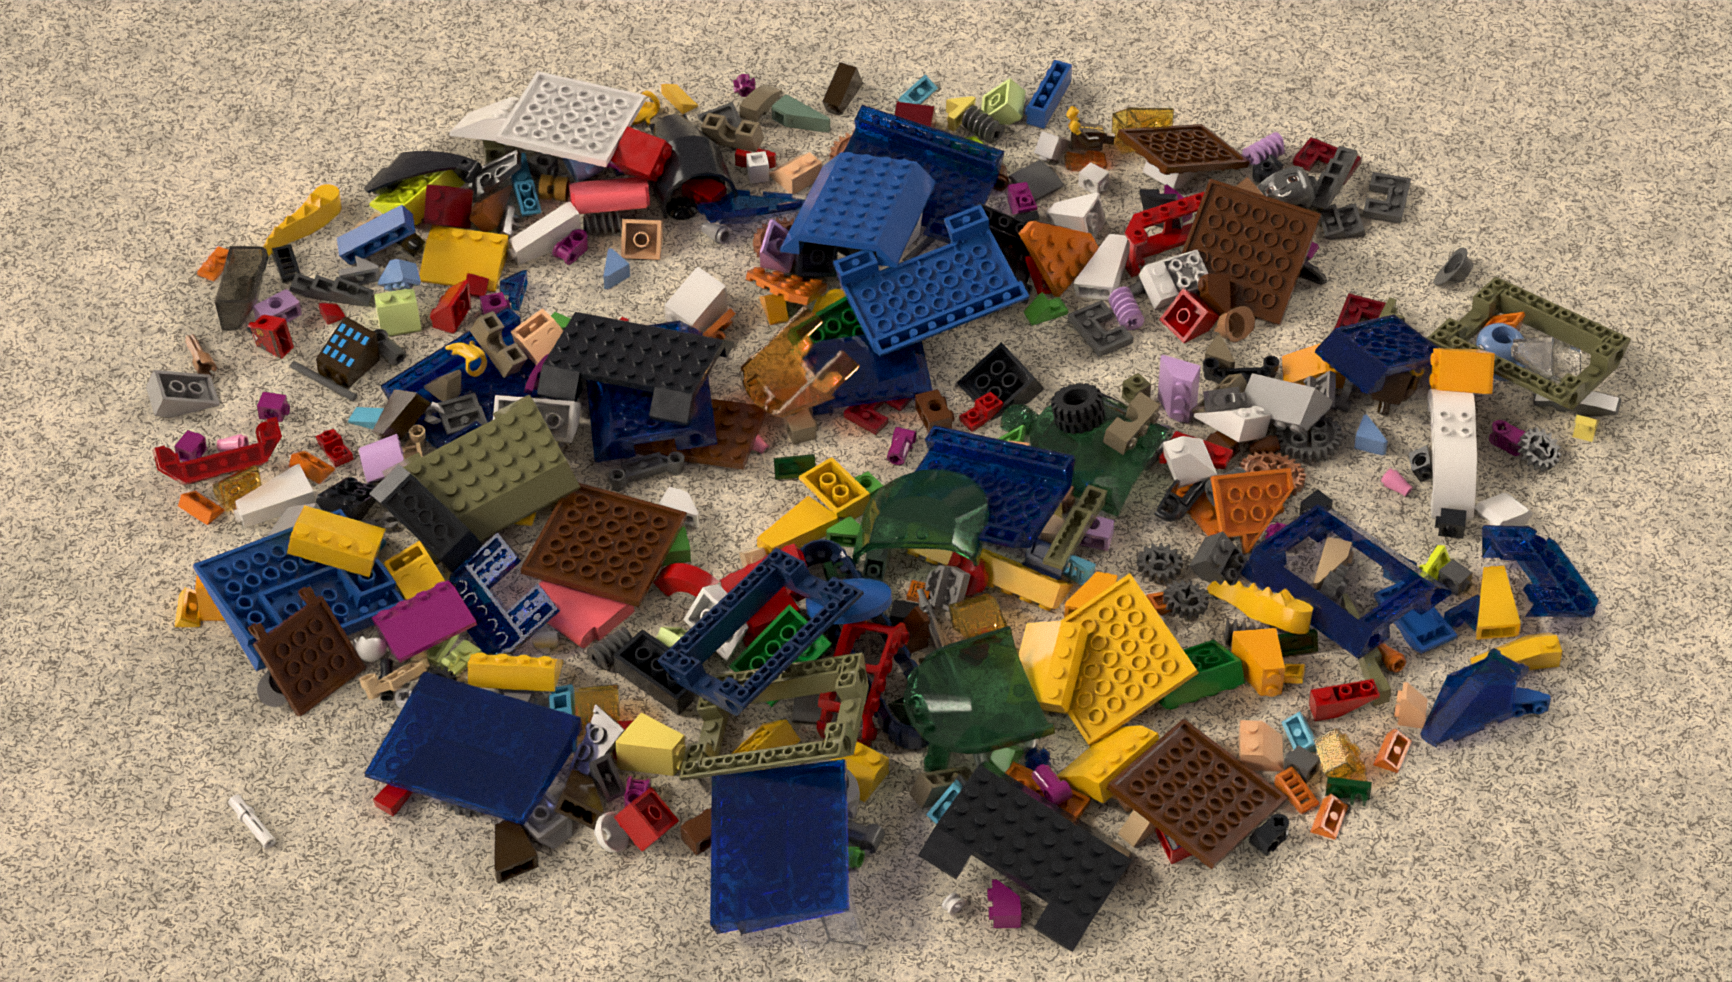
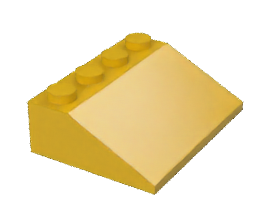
(455, 252)
(335, 541)
(1052, 661)
(514, 672)
(1106, 760)

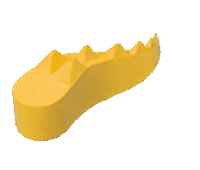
(313, 215)
(1265, 606)

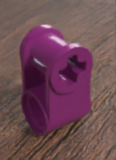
(571, 246)
(1507, 438)
(635, 788)

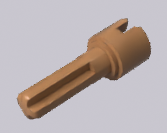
(201, 360)

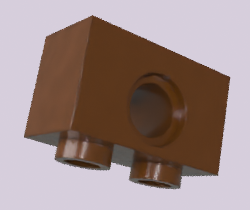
(933, 410)

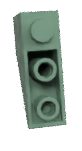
(797, 115)

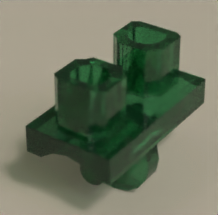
(936, 759)

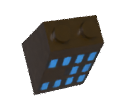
(348, 353)

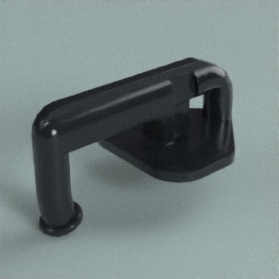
(1180, 505)

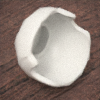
(370, 649)

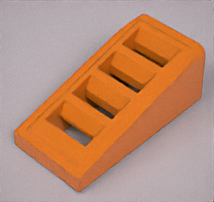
(1289, 778)

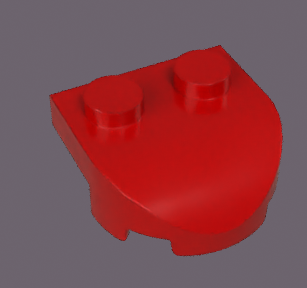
(978, 574)

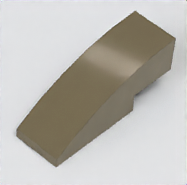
(759, 102)

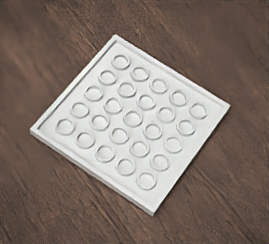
(570, 119)

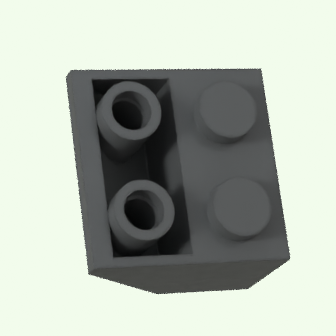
(1218, 560)

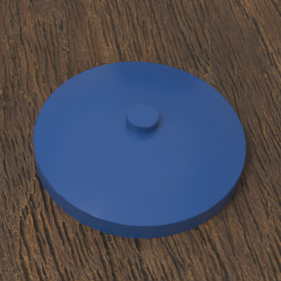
(875, 601)

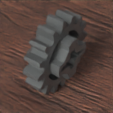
(1539, 449)
(1159, 563)
(1335, 583)
(1185, 599)

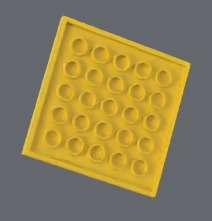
(1125, 661)

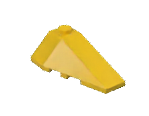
(1533, 650)

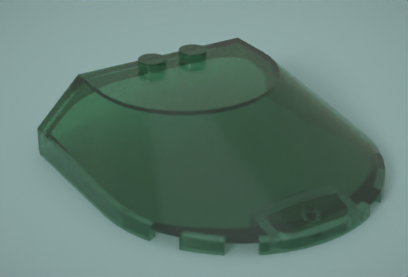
(1097, 462)
(925, 512)
(974, 696)

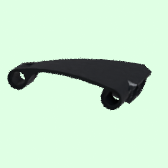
(419, 163)

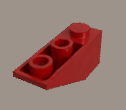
(1341, 699)

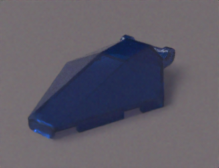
(748, 207)
(1474, 698)

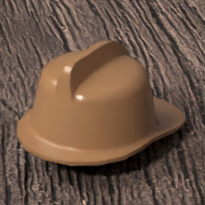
(1236, 324)

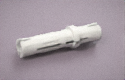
(247, 815)

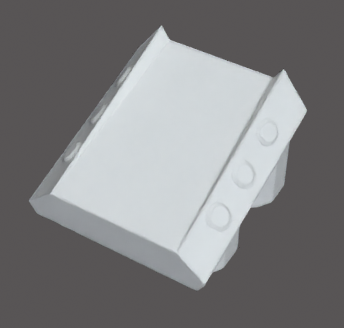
(1503, 510)

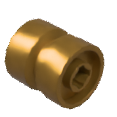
(561, 188)

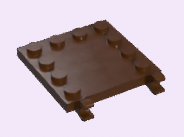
(308, 653)

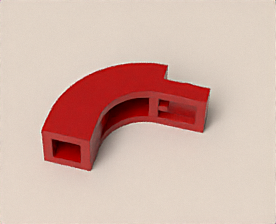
(683, 578)

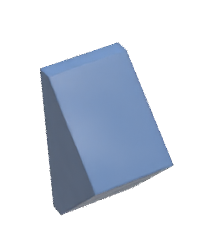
(615, 270)
(1370, 438)

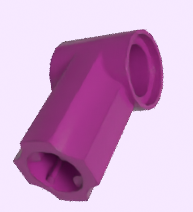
(901, 444)
(1050, 784)

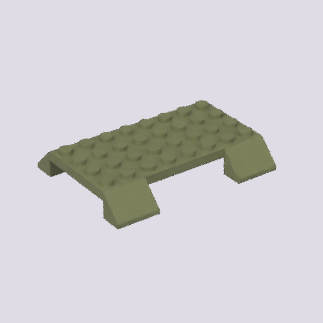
(496, 471)

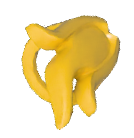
(648, 110)
(470, 353)

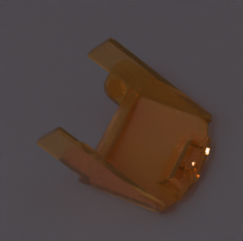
(782, 380)

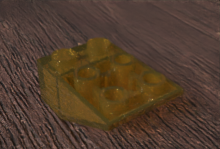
(1139, 118)

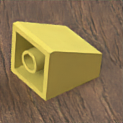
(650, 747)

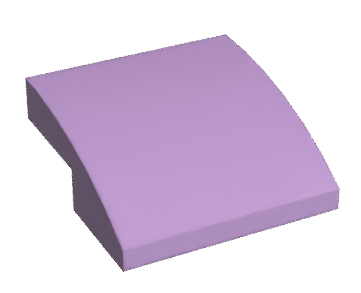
(380, 456)

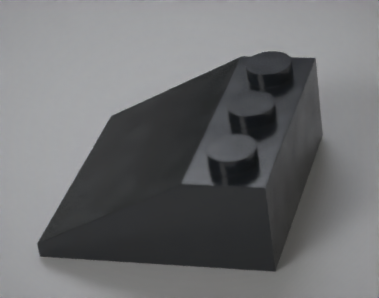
(1004, 377)

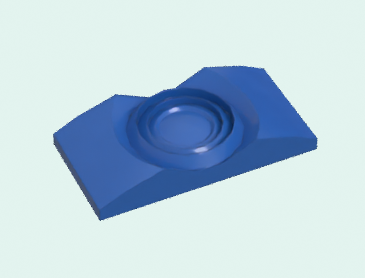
(1419, 631)

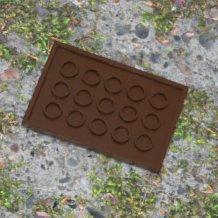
(1182, 148)
(736, 433)

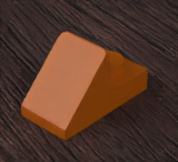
(1512, 319)

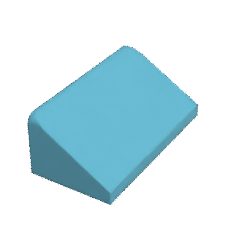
(919, 91)
(1299, 732)
(944, 802)

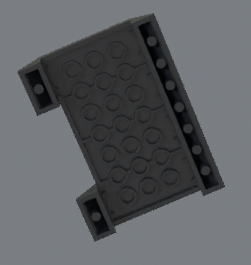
(632, 357)
(1032, 846)

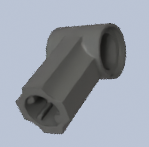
(388, 348)
(866, 837)

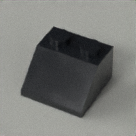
(816, 260)

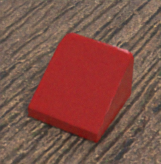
(477, 284)
(331, 312)

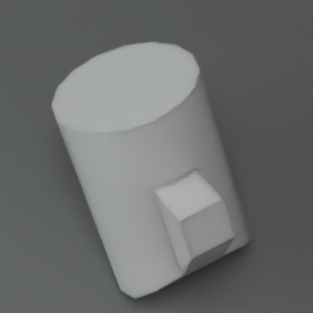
(544, 640)

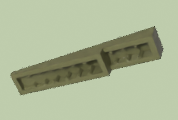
(1075, 527)
(1371, 661)

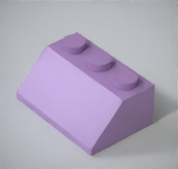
(1178, 387)

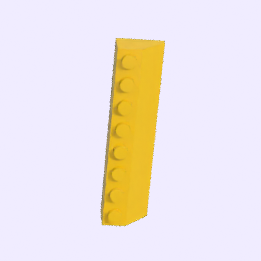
(1010, 577)

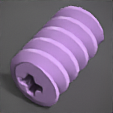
(1260, 150)
(1126, 308)

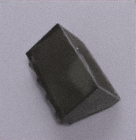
(240, 285)

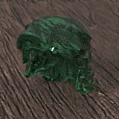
(1016, 416)

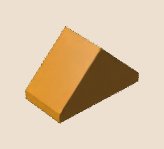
(774, 308)

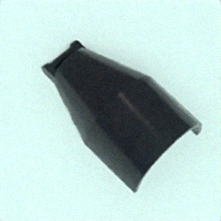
(691, 157)

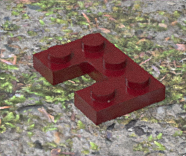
(1319, 150)
(1358, 307)
(867, 416)

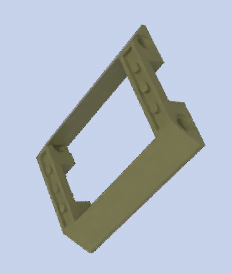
(1500, 296)
(840, 674)

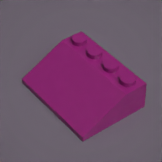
(423, 621)

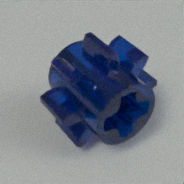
(1037, 757)

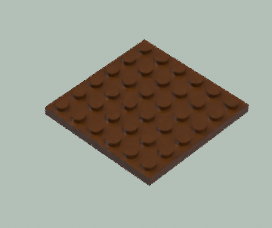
(1255, 243)
(604, 544)
(1197, 793)

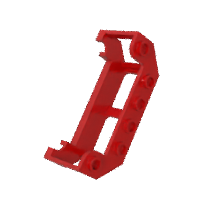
(1144, 246)
(267, 435)
(896, 639)

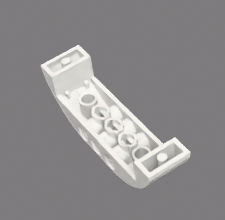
(1453, 451)

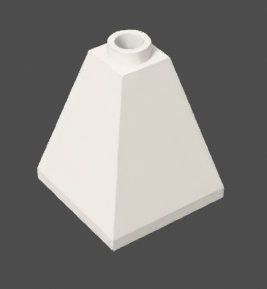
(1079, 214)

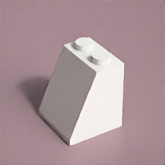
(697, 301)

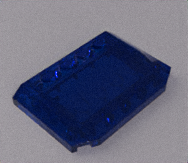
(877, 379)

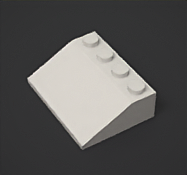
(485, 121)

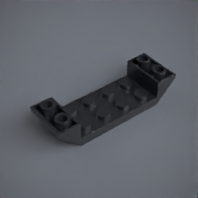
(426, 518)

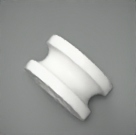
(402, 693)
(953, 903)

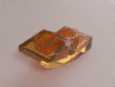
(1078, 161)

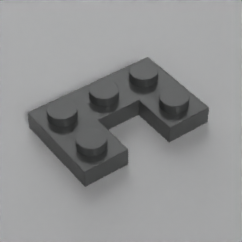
(1397, 192)
(1087, 324)

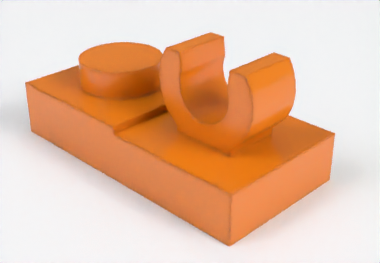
(214, 265)
(723, 322)

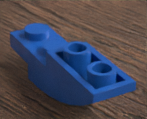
(1530, 701)

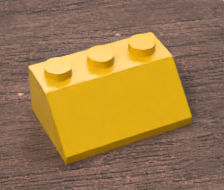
(836, 489)
(769, 736)
(868, 769)

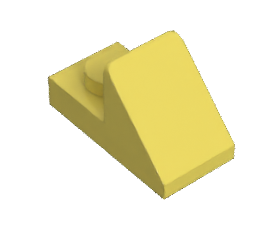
(956, 109)
(1585, 428)

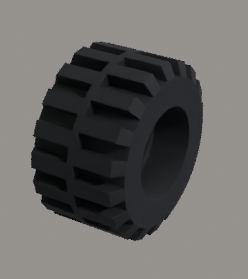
(1078, 408)

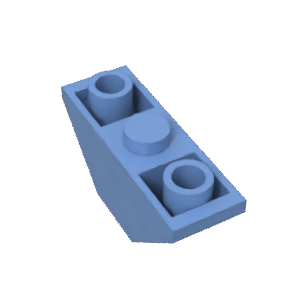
(399, 275)

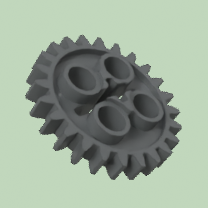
(1325, 439)

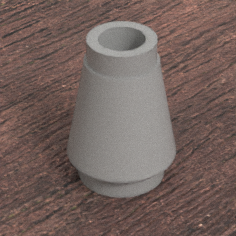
(716, 232)

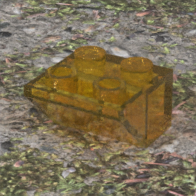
(236, 486)
(976, 615)
(603, 696)
(1340, 756)

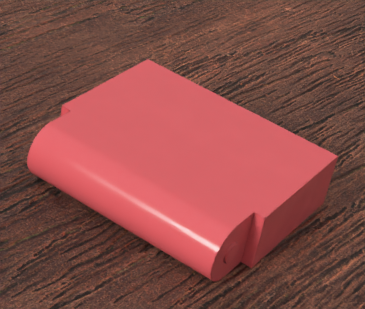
(609, 195)
(584, 615)

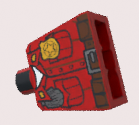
(271, 335)

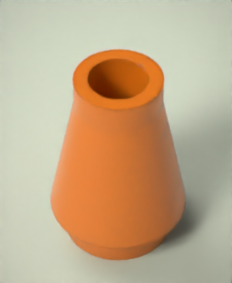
(1392, 659)

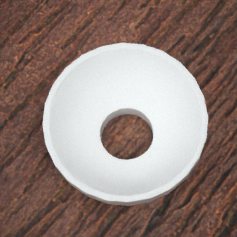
(616, 839)

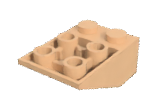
(537, 335)

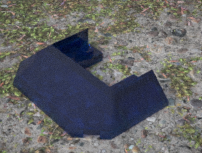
(1556, 585)
(499, 628)

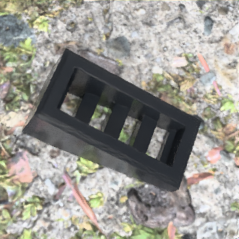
(284, 251)

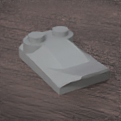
(547, 825)

